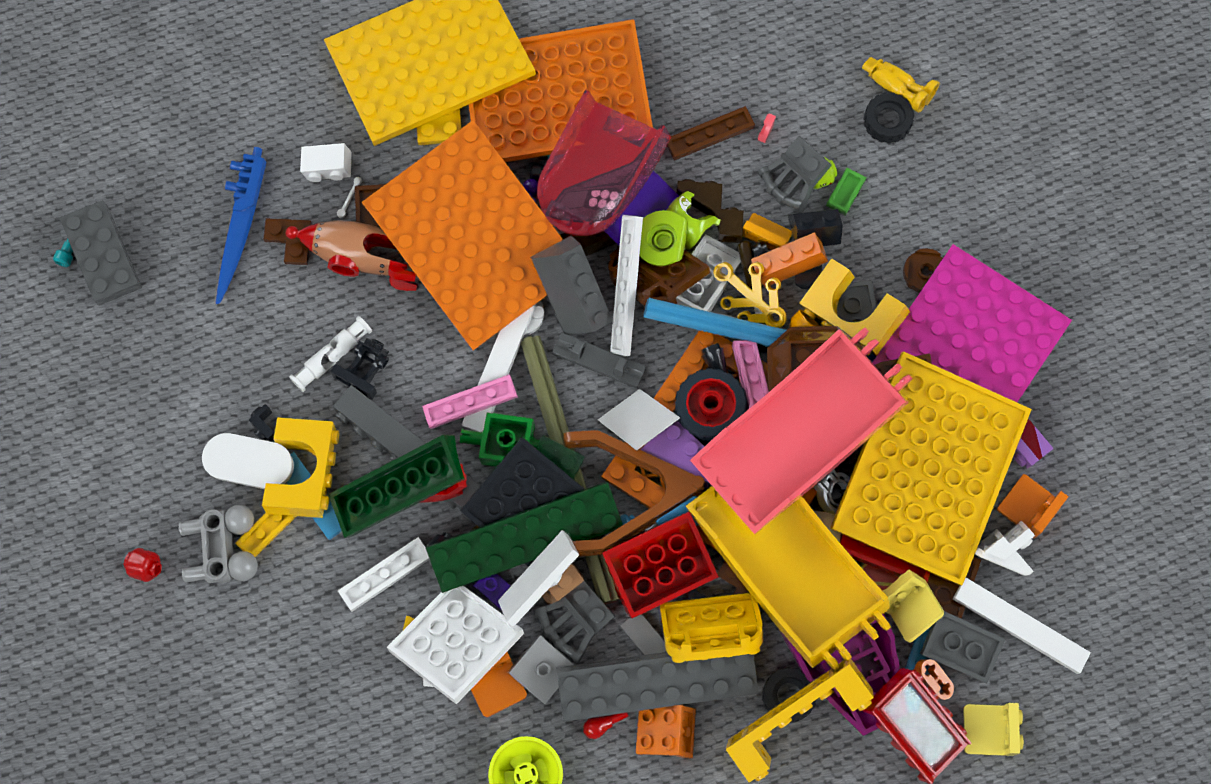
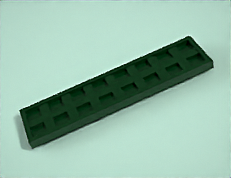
(522, 536)

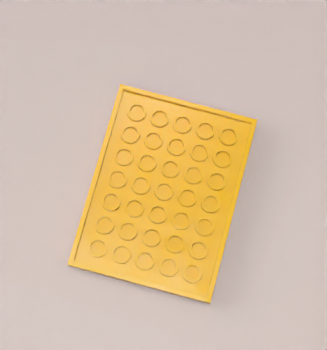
(426, 62)
(932, 471)

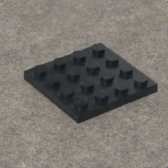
(517, 484)

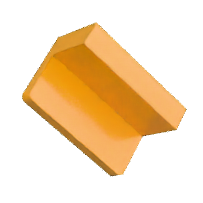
(766, 232)

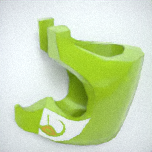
(695, 227)

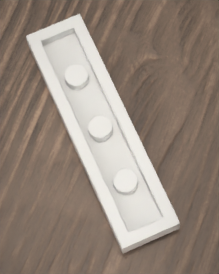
(384, 574)

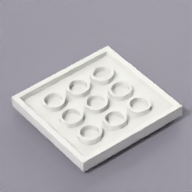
(455, 641)

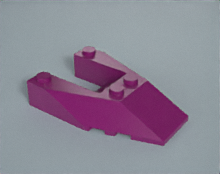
(873, 658)

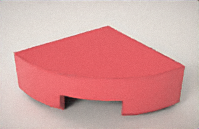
(768, 125)

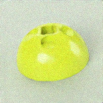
(521, 756)

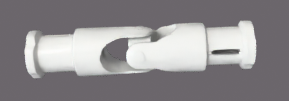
(338, 347)

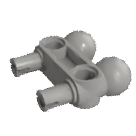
(218, 546)

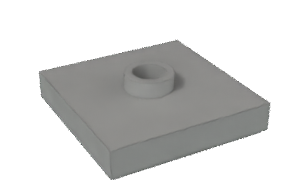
(537, 669)

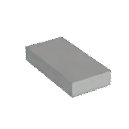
(643, 635)

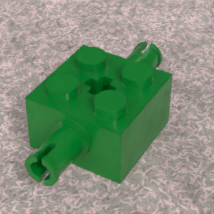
(495, 433)

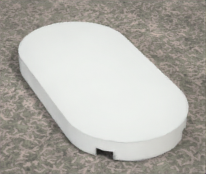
(247, 460)

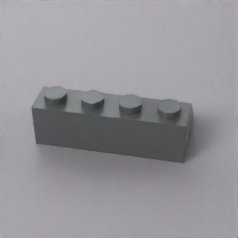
(571, 287)

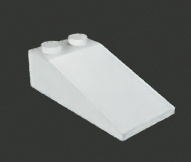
(708, 290)

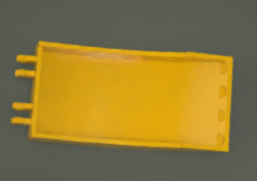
(797, 576)

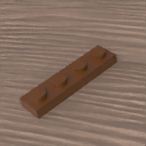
(710, 133)

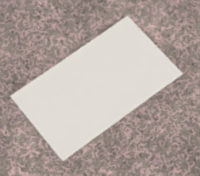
(638, 419)

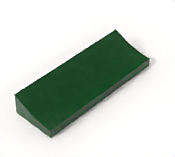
(397, 485)

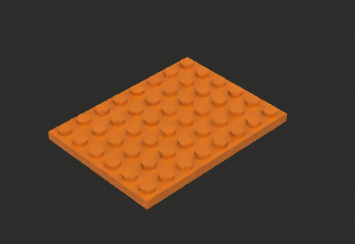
(533, 113)
(467, 233)

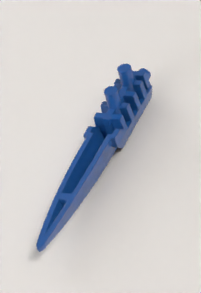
(245, 201)

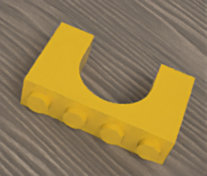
(823, 299)
(308, 497)

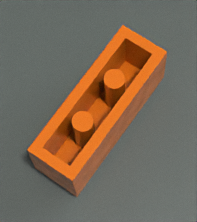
(791, 259)

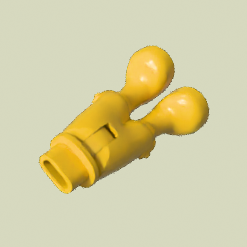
(900, 82)

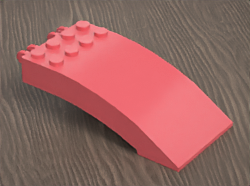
(801, 429)

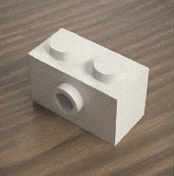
(326, 162)

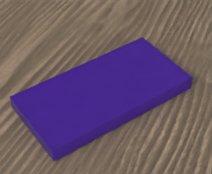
(653, 197)

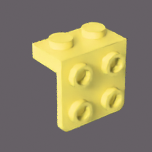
(912, 605)
(993, 729)

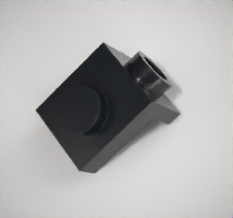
(257, 419)

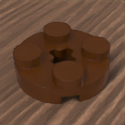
(916, 262)

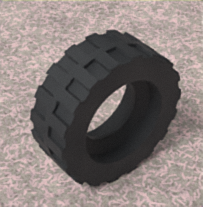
(893, 102)
(776, 680)

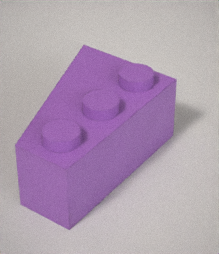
(677, 448)

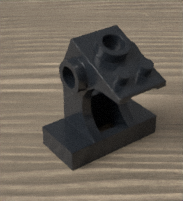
(371, 351)

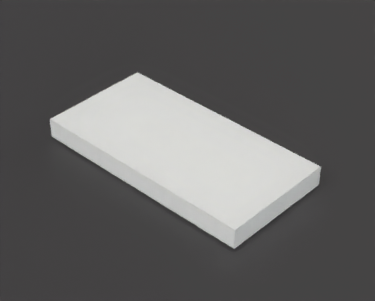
(538, 578)

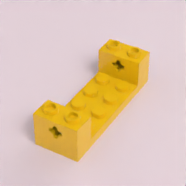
(746, 745)

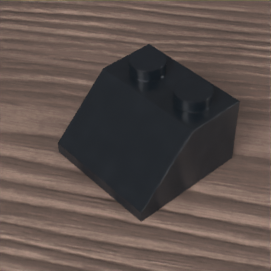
(825, 224)

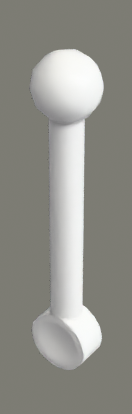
(341, 212)

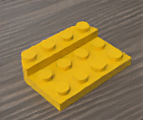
(712, 627)

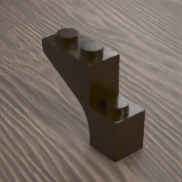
(708, 200)

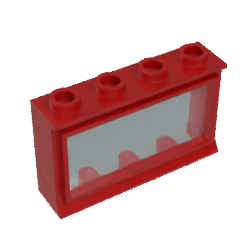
(918, 724)

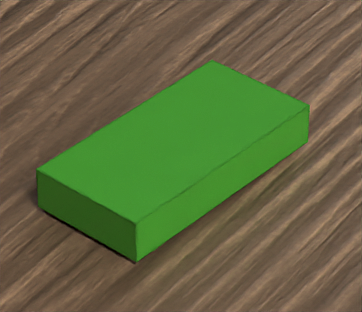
(846, 191)

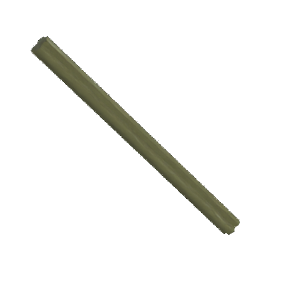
(556, 427)

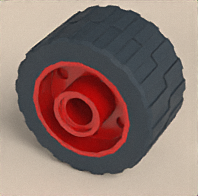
(708, 389)

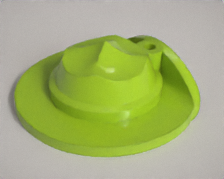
(663, 238)

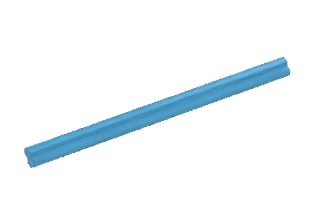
(714, 323)

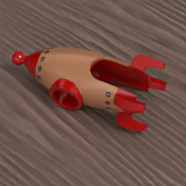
(347, 247)

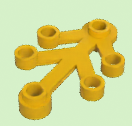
(753, 296)

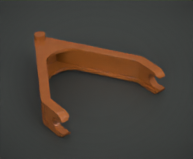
(679, 487)

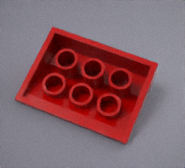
(659, 565)

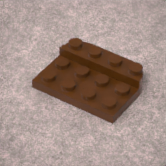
(663, 281)

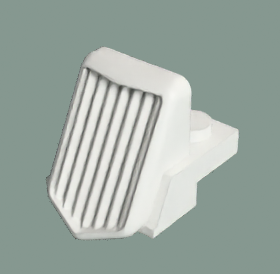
(1003, 548)

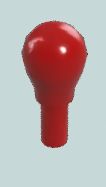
(597, 726)

